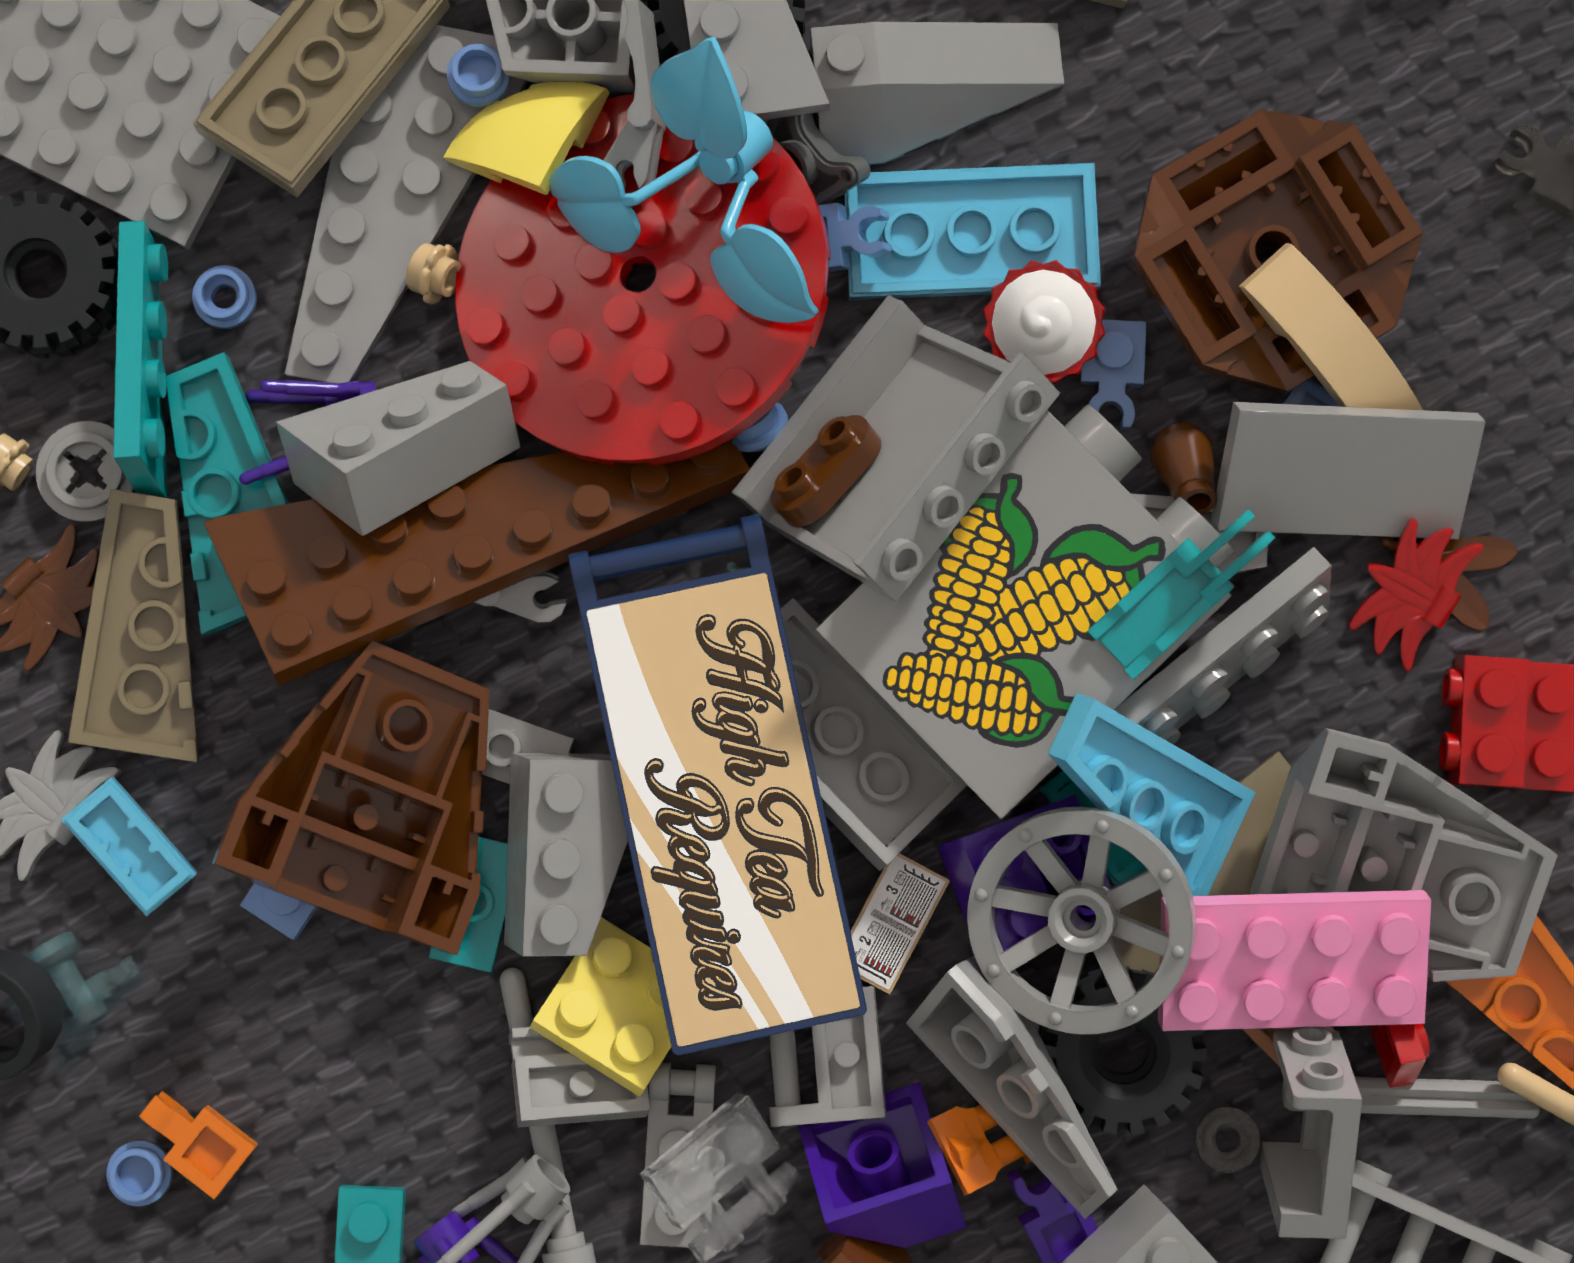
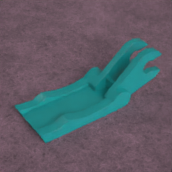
(1171, 599)

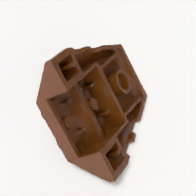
(374, 802)

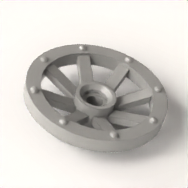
(1074, 933)

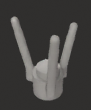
(532, 1192)

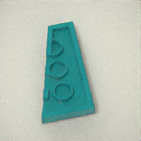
(139, 363)
(215, 445)

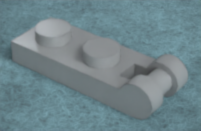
(663, 1132)

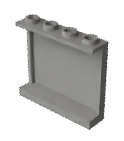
(944, 431)

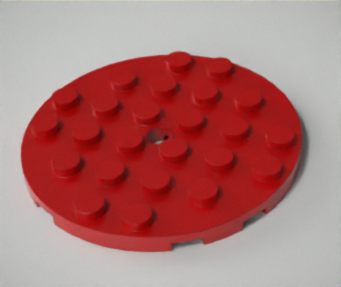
(624, 369)

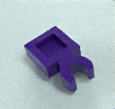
(1053, 1223)

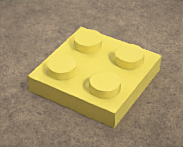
(610, 1010)

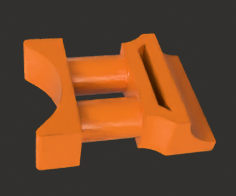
(967, 1149)

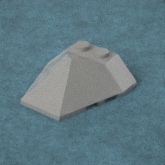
(1379, 821)

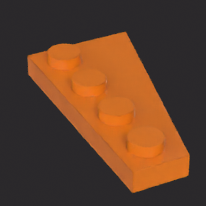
(1534, 1003)

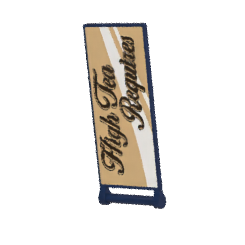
(719, 794)

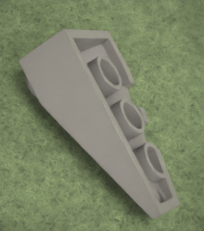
(925, 80)
(1014, 1080)

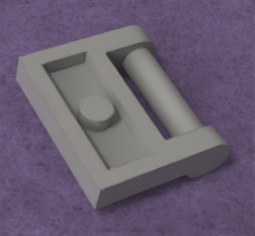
(846, 1072)

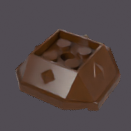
(1276, 184)

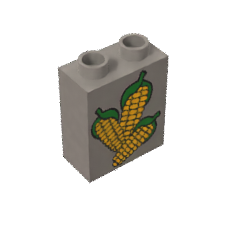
(1001, 614)

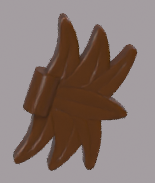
(45, 599)

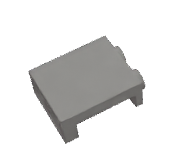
(1314, 1178)

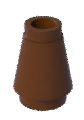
(1186, 464)

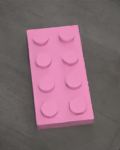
(1303, 961)

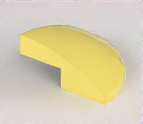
(528, 133)

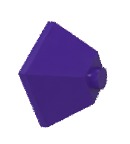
(884, 1174)

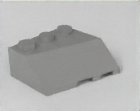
(564, 42)

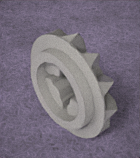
(58, 476)

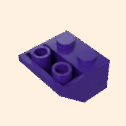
(965, 854)

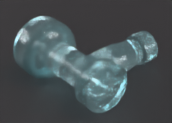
(82, 996)

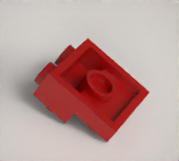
(1509, 724)

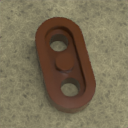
(825, 470)

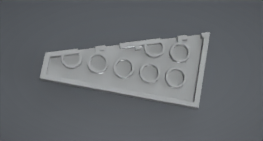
(378, 205)

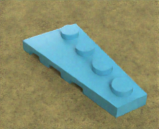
(1153, 784)

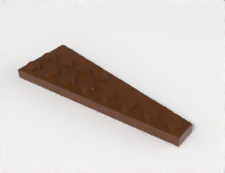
(327, 591)

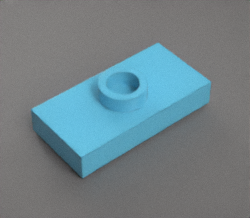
(129, 846)

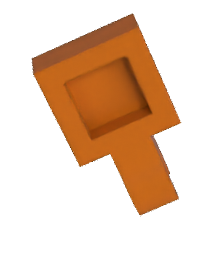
(205, 1148)

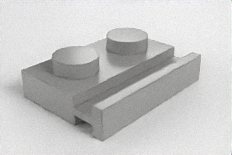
(562, 1089)

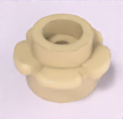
(433, 272)
(13, 462)

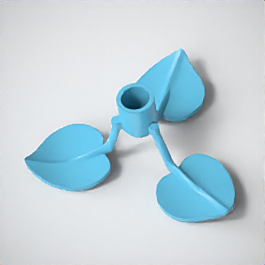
(699, 104)

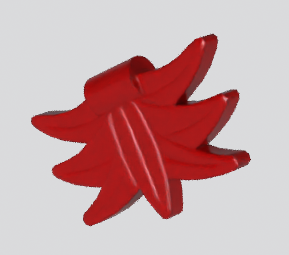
(1414, 590)

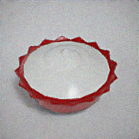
(1047, 316)

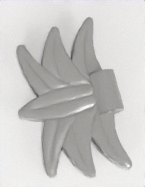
(44, 799)

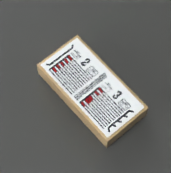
(894, 920)

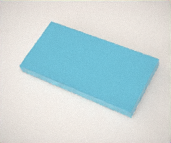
(971, 225)

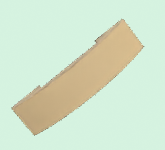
(1326, 333)

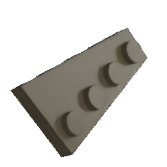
(136, 647)

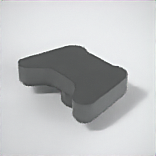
(823, 168)

